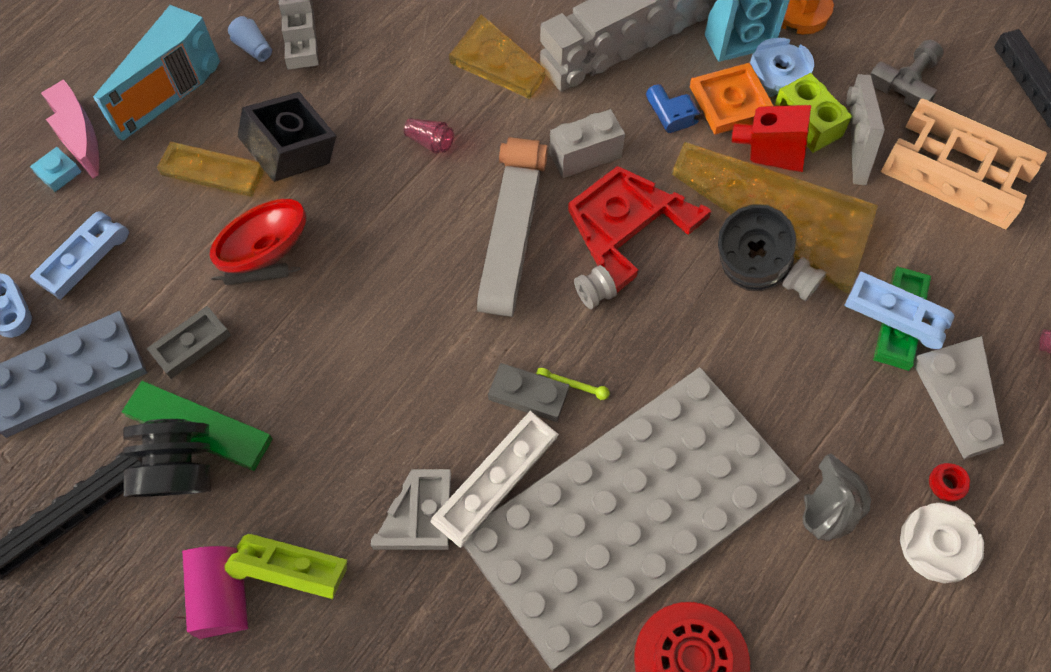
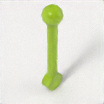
(601, 392)

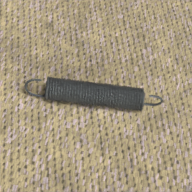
(271, 272)

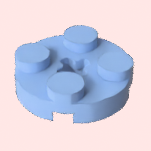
(778, 50)

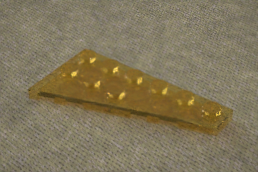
(827, 224)

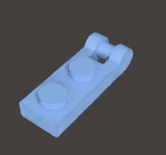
(79, 254)
(900, 310)

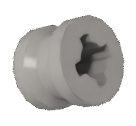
(804, 279)
(595, 287)

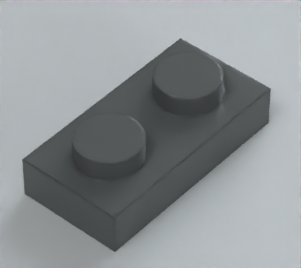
(189, 342)
(528, 392)

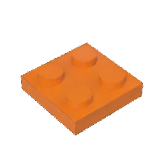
(729, 96)

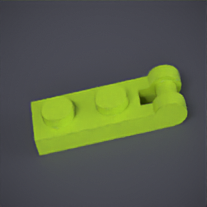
(287, 565)

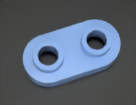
(11, 308)

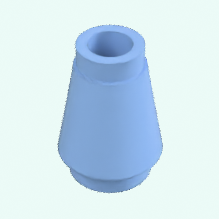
(249, 38)

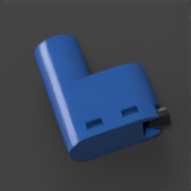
(675, 112)

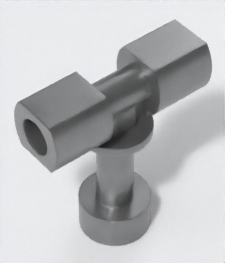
(908, 79)

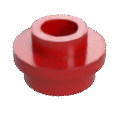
(956, 475)

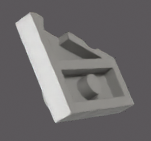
(411, 512)

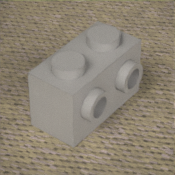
(586, 143)

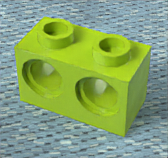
(827, 116)

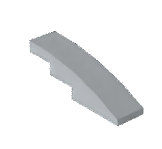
(299, 33)

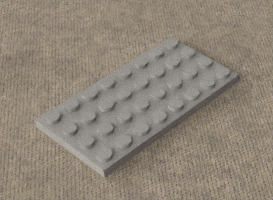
(627, 516)

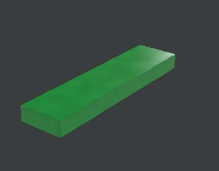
(227, 436)

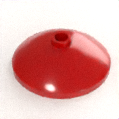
(259, 236)

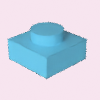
(55, 169)

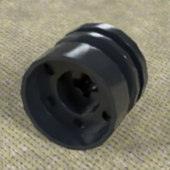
(754, 229)
(166, 459)

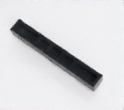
(1027, 70)
(63, 514)

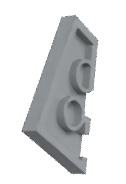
(866, 127)
(963, 395)

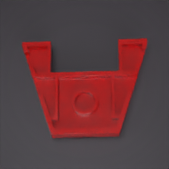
(619, 209)

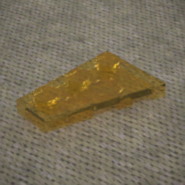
(497, 59)

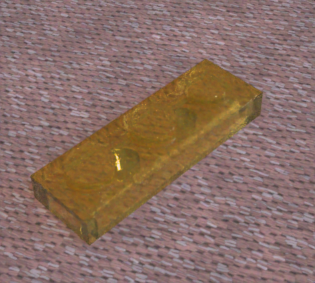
(211, 169)

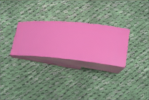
(73, 126)

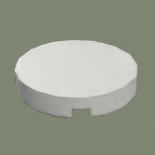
(942, 543)

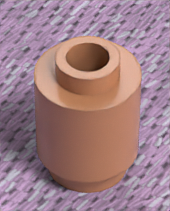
(524, 154)

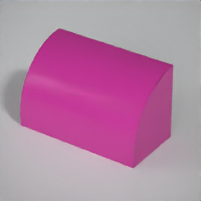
(212, 597)

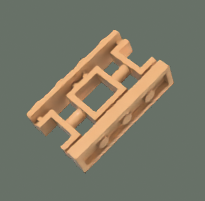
(954, 182)

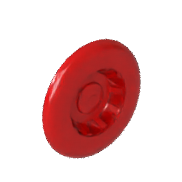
(691, 650)

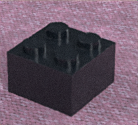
(286, 136)

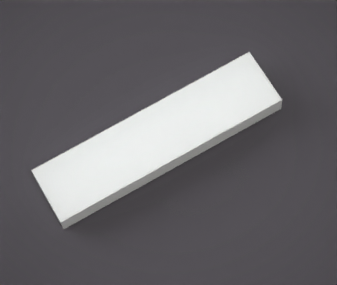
(494, 479)

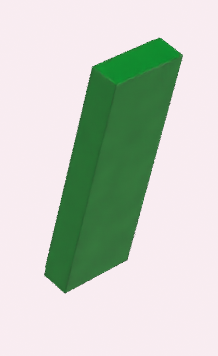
(893, 345)

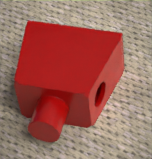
(776, 136)

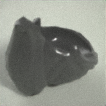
(837, 501)

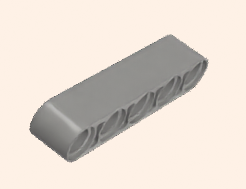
(508, 241)

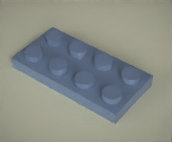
(67, 372)

